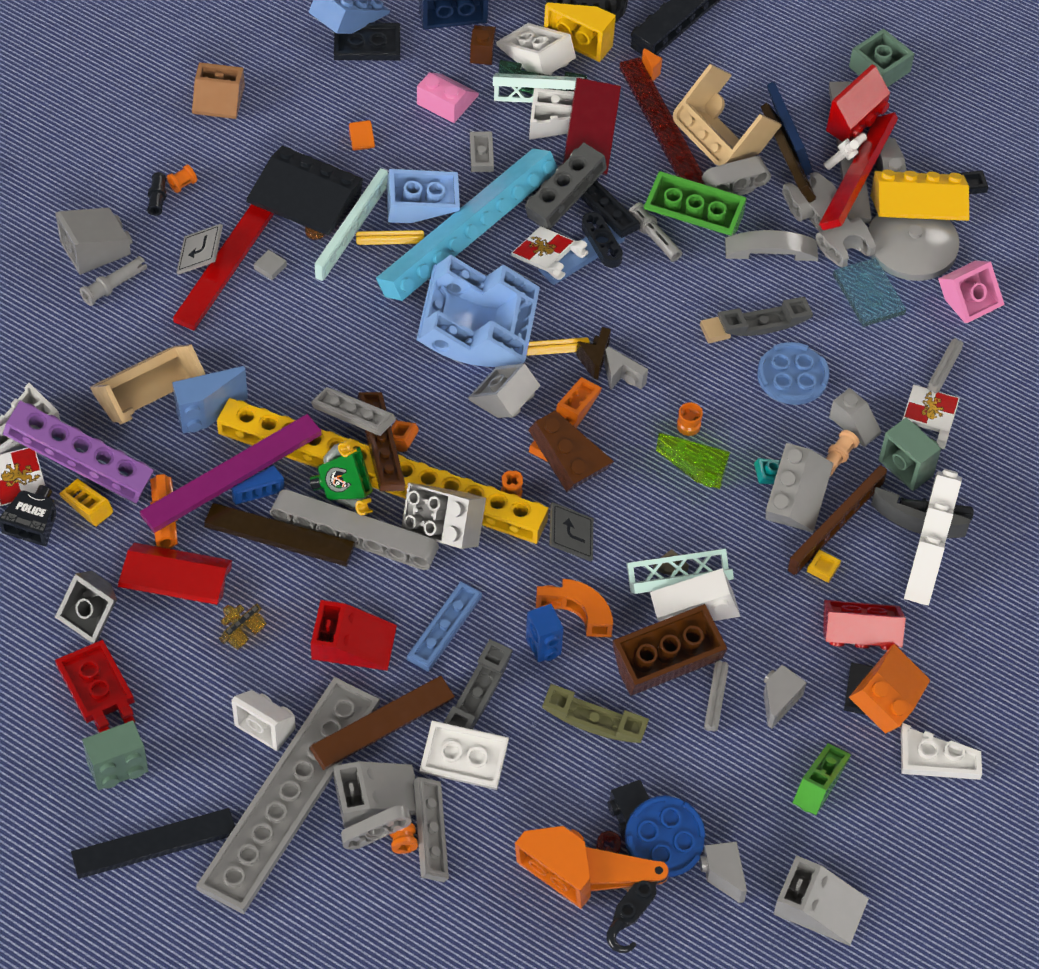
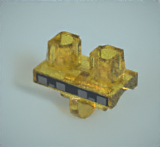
(251, 619)

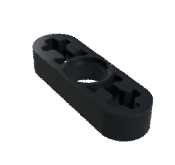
(602, 230)

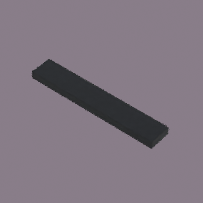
(152, 843)

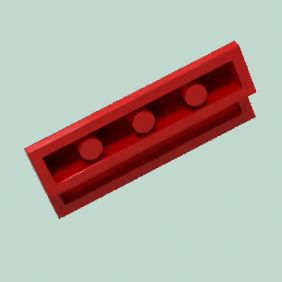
(175, 573)

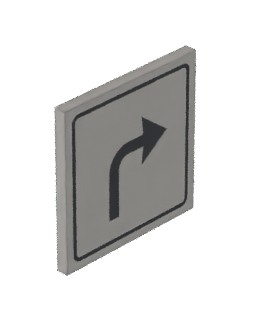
(199, 249)

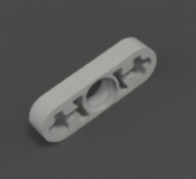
(376, 827)

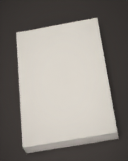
(464, 755)

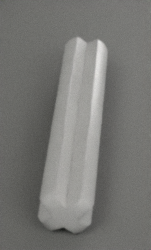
(945, 365)
(716, 696)

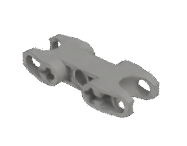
(832, 241)

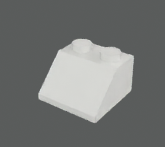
(263, 718)

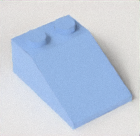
(421, 195)

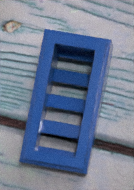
(258, 486)

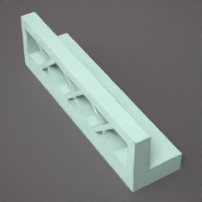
(530, 81)
(655, 584)

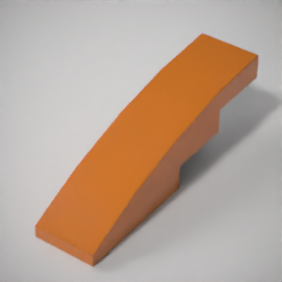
(573, 407)

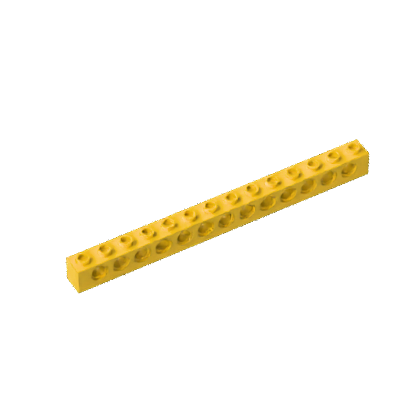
(529, 527)

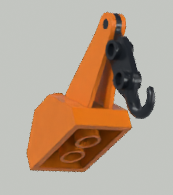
(575, 870)

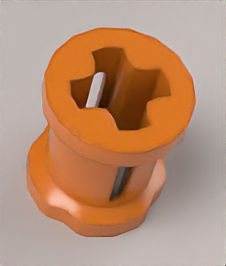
(181, 178)
(512, 483)

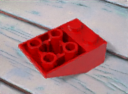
(351, 637)

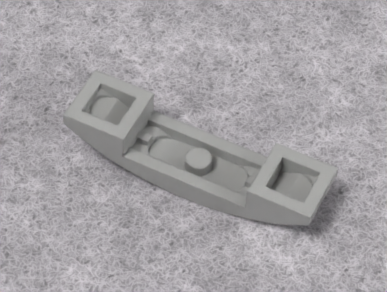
(771, 242)

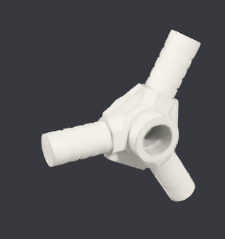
(846, 149)

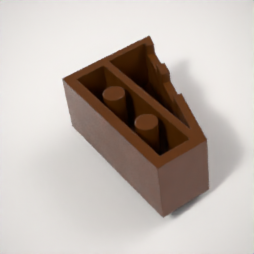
(568, 450)

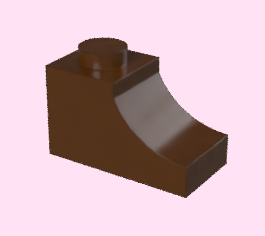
(482, 44)

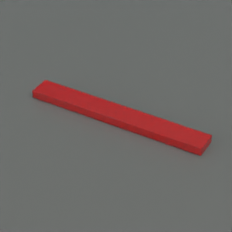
(858, 172)
(220, 272)

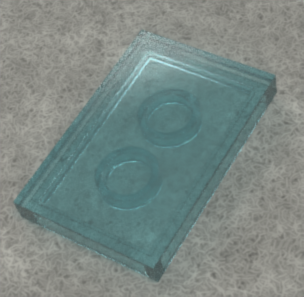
(869, 292)

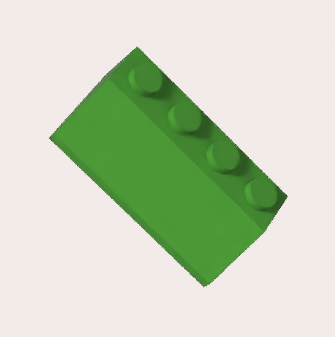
(696, 203)

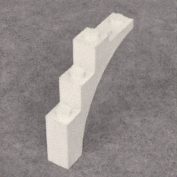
(933, 536)

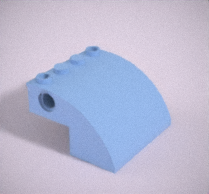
(478, 315)

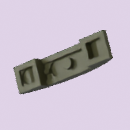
(594, 718)

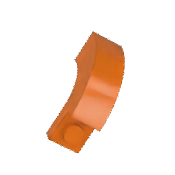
(582, 601)

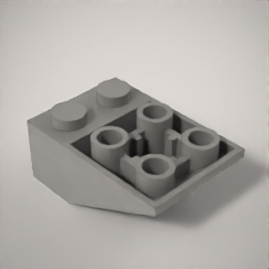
(444, 515)
(371, 788)
(820, 901)

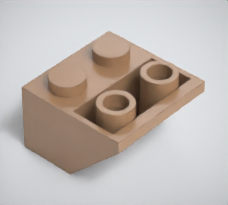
(218, 90)

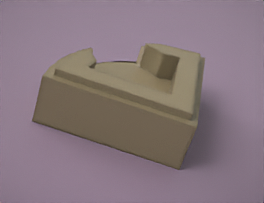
(666, 568)

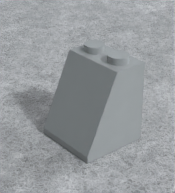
(92, 237)

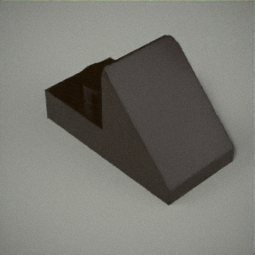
(593, 355)

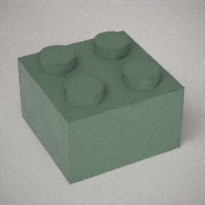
(884, 52)
(909, 454)
(115, 755)

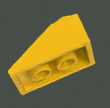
(588, 25)

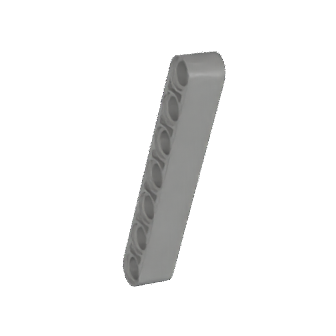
(366, 532)

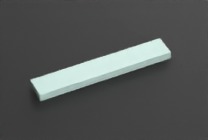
(351, 225)

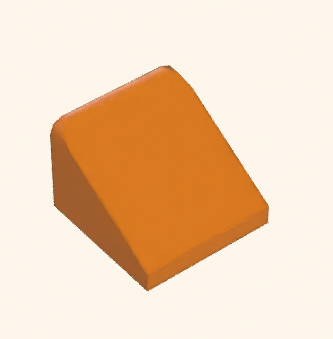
(652, 63)
(361, 135)

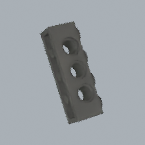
(563, 197)

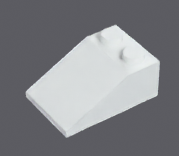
(538, 48)

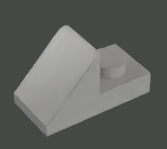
(620, 366)

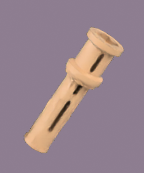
(839, 452)

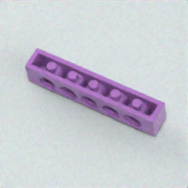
(84, 462)

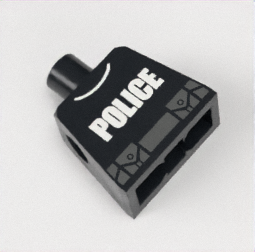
(30, 516)

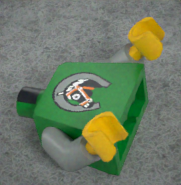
(344, 477)

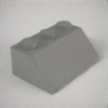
(799, 488)

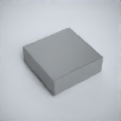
(270, 264)

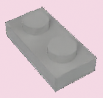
(481, 151)

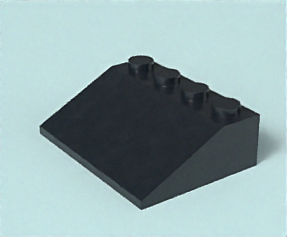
(305, 190)

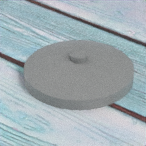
(914, 246)

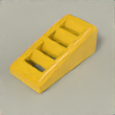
(96, 512)

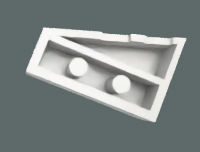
(550, 112)
(30, 396)
(708, 589)

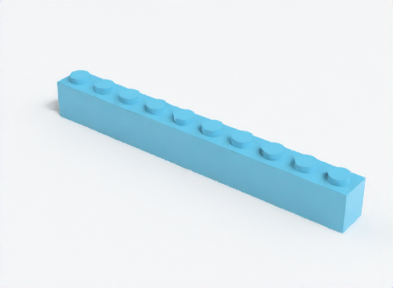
(467, 224)

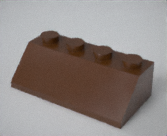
(668, 649)

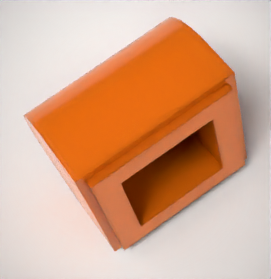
(404, 434)

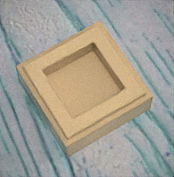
(713, 330)

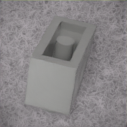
(855, 415)
(781, 693)
(724, 869)

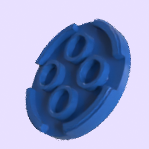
(666, 832)

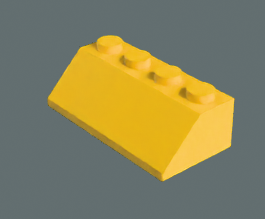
(920, 195)

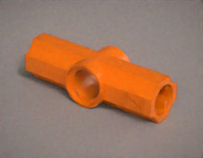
(160, 487)

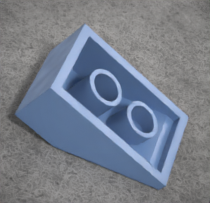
(204, 397)

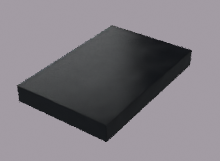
(371, 42)

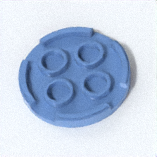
(793, 373)

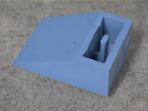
(347, 15)

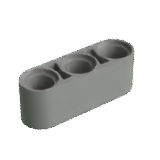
(738, 175)

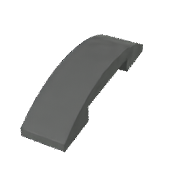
(767, 320)
(912, 519)
(480, 686)

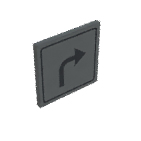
(571, 531)

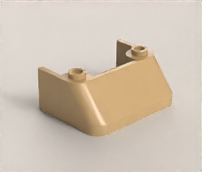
(699, 120)
(146, 381)

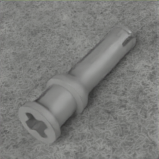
(649, 226)
(105, 285)

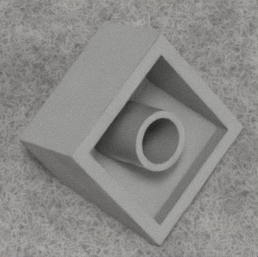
(505, 390)

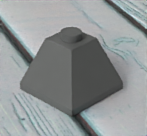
(87, 605)

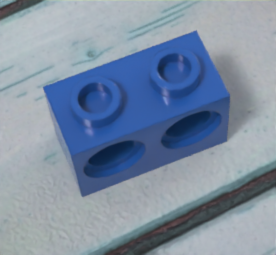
(544, 633)

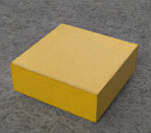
(823, 566)

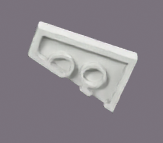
(934, 757)

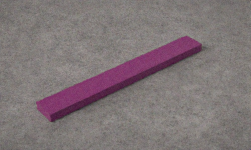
(230, 473)

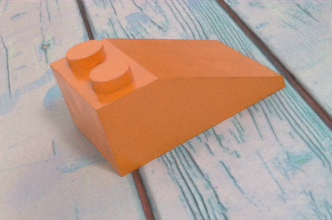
(890, 690)

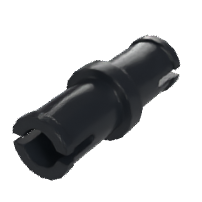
(157, 194)

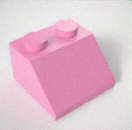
(444, 96)
(972, 290)

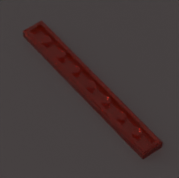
(660, 120)

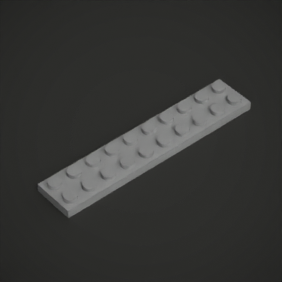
(282, 801)

